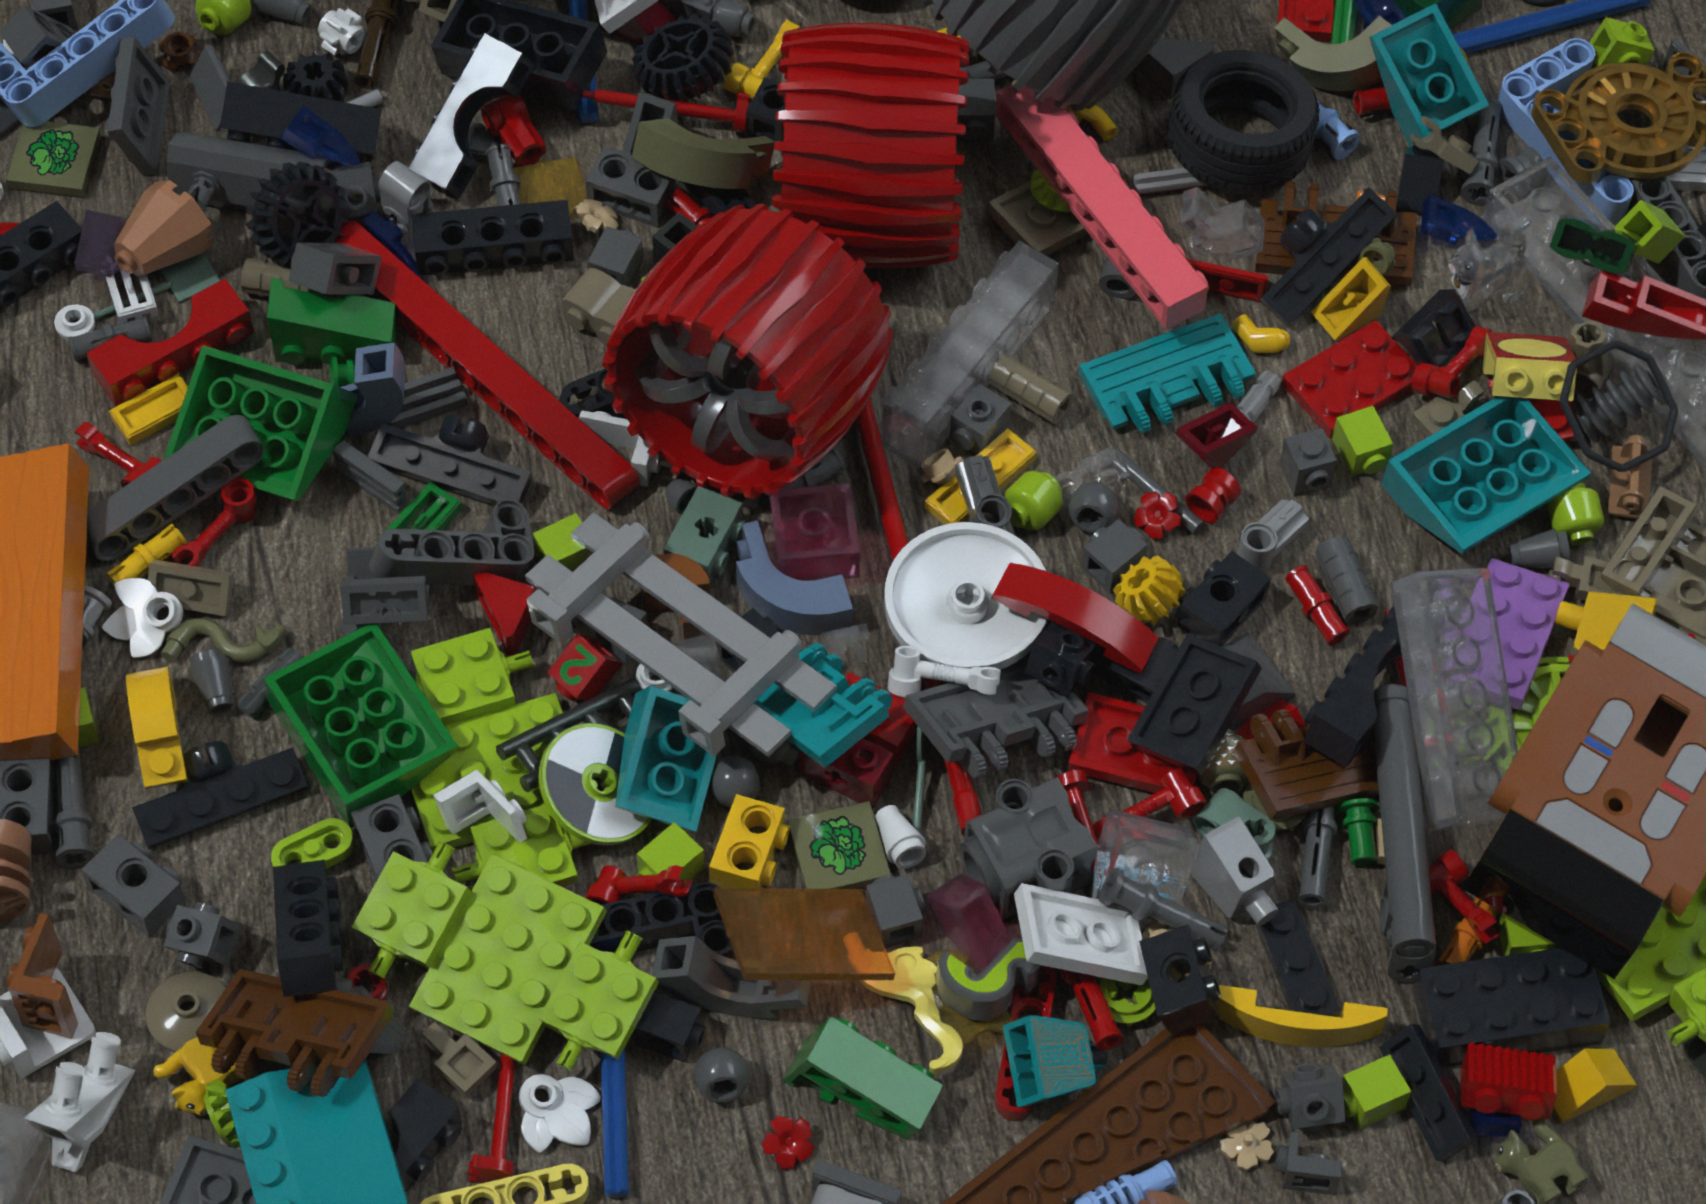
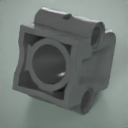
(1028, 842)

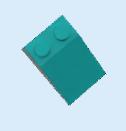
(1425, 74)
(660, 767)

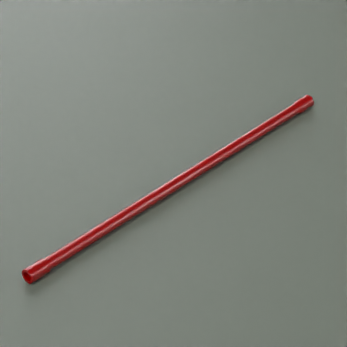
(965, 799)

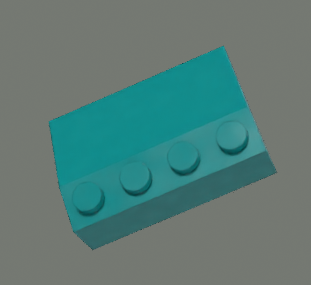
(1483, 472)
(315, 1146)

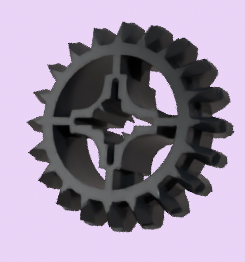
(683, 59)
(311, 195)

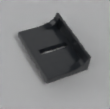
(1421, 337)

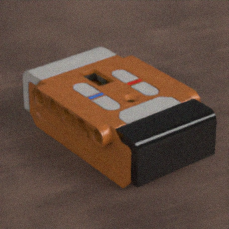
(1606, 798)

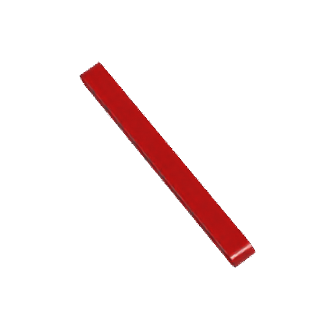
(497, 378)

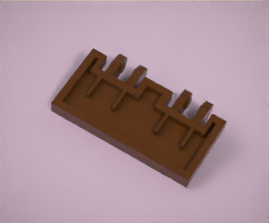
(1277, 260)
(1297, 777)
(326, 1028)

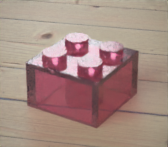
(815, 532)

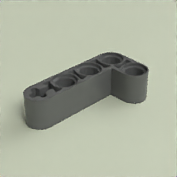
(453, 556)

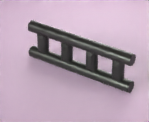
(588, 712)

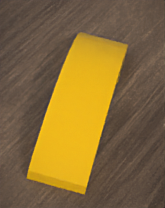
(1298, 1028)

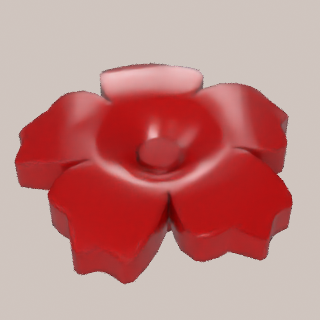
(1158, 514)
(788, 1141)

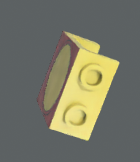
(1527, 365)

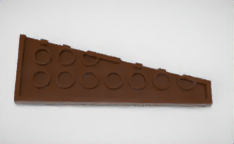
(1142, 1112)

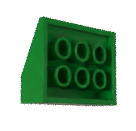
(290, 412)
(359, 720)

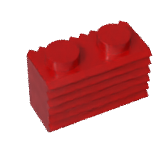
(1508, 1081)

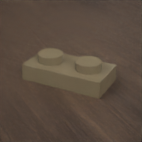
(194, 586)

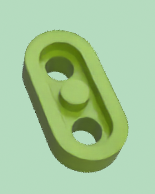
(311, 844)

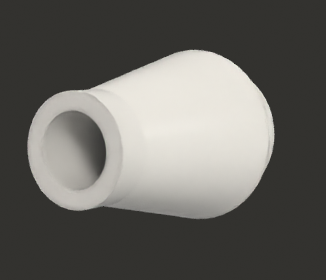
(901, 840)

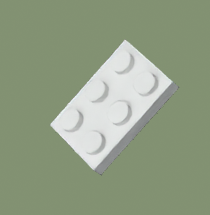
(1079, 934)

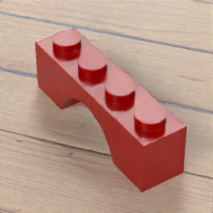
(131, 367)

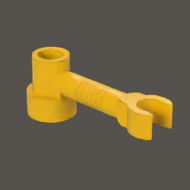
(748, 80)

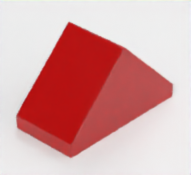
(505, 608)

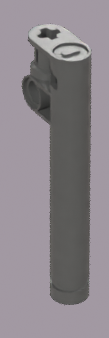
(1406, 896)

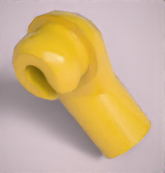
(1099, 120)
(1260, 339)

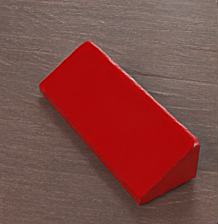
(1232, 281)

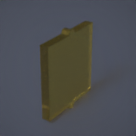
(551, 182)

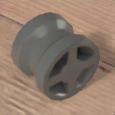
(1523, 160)

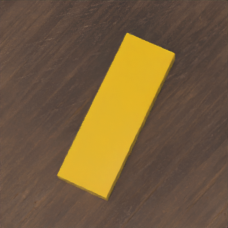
(1008, 458)

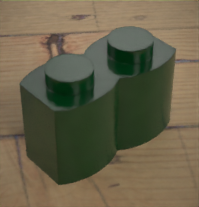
(1605, 249)

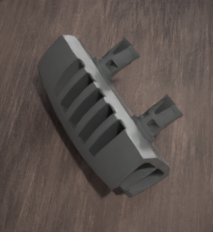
(226, 170)

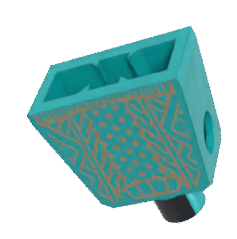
(1050, 1058)

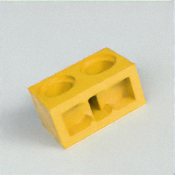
(741, 845)

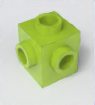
(1621, 42)

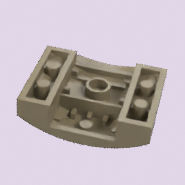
(1665, 561)

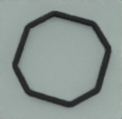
(1575, 427)

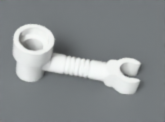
(909, 671)

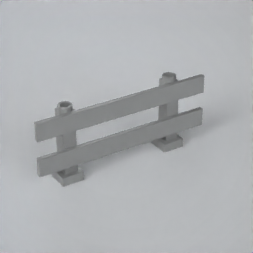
(714, 702)

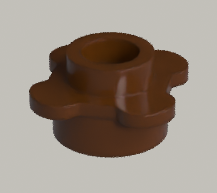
(177, 43)

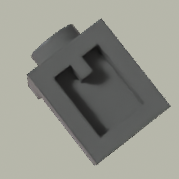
(1309, 1172)

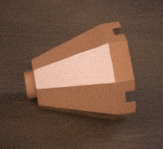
(162, 231)

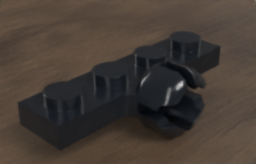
(1324, 253)
(451, 460)
(218, 792)

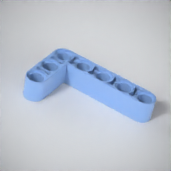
(79, 61)
(1557, 71)

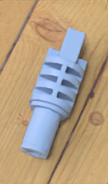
(1130, 1188)

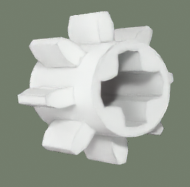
(341, 32)

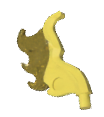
(917, 984)

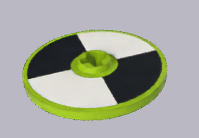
(572, 794)

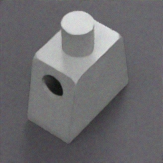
(1235, 872)

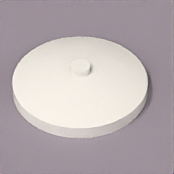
(943, 593)

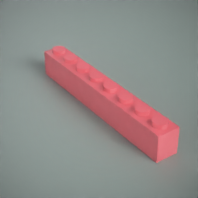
(1104, 205)

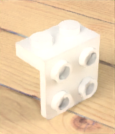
(32, 1048)

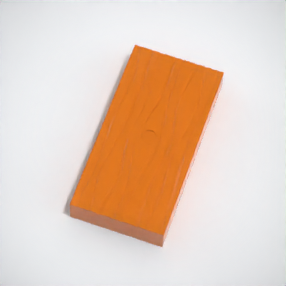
(41, 601)

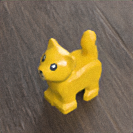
(197, 1062)

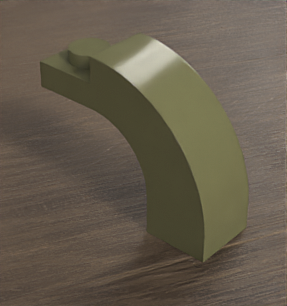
(1332, 66)
(700, 159)

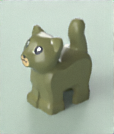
(1543, 1170)

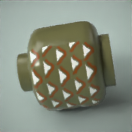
(1224, 767)

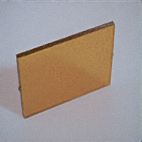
(803, 934)

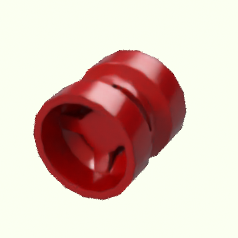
(1216, 491)

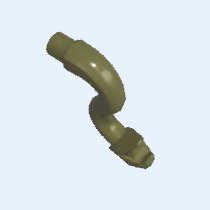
(265, 640)

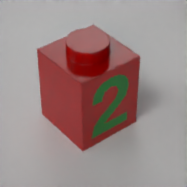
(584, 668)

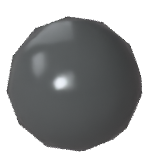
(1093, 507)
(732, 777)
(721, 1074)

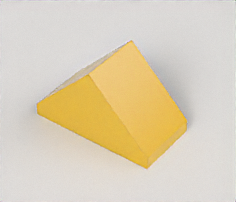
(1353, 300)
(1590, 1081)

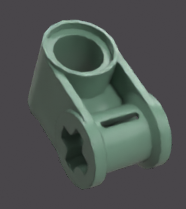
(1228, 805)

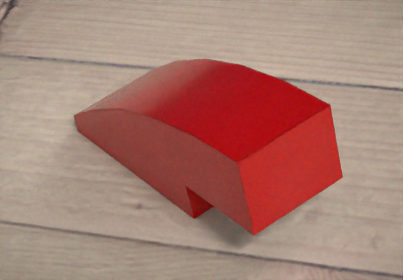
(1645, 307)

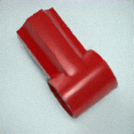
(511, 123)

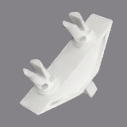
(82, 1102)

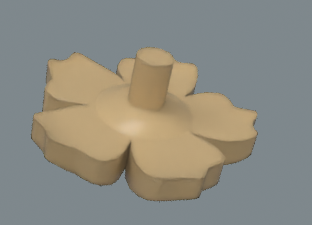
(595, 215)
(1248, 1145)

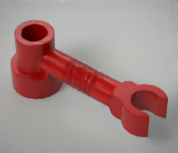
(1445, 381)
(96, 443)
(239, 506)
(1178, 793)
(1445, 877)
(614, 884)

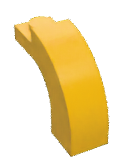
(156, 727)

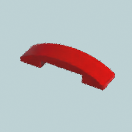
(1078, 610)

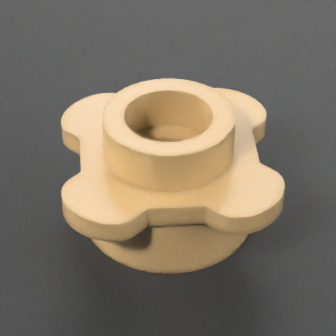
(940, 467)

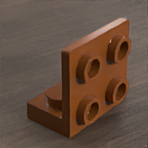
(36, 995)

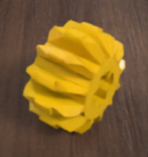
(1149, 589)

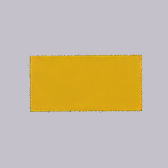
(150, 410)

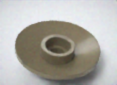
(163, 1015)

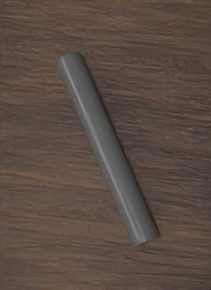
(1148, 484)

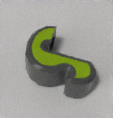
(992, 990)

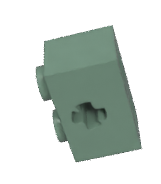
(707, 530)

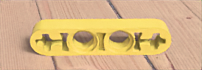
(502, 1190)

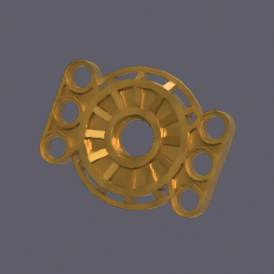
(1610, 143)

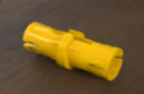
(158, 548)

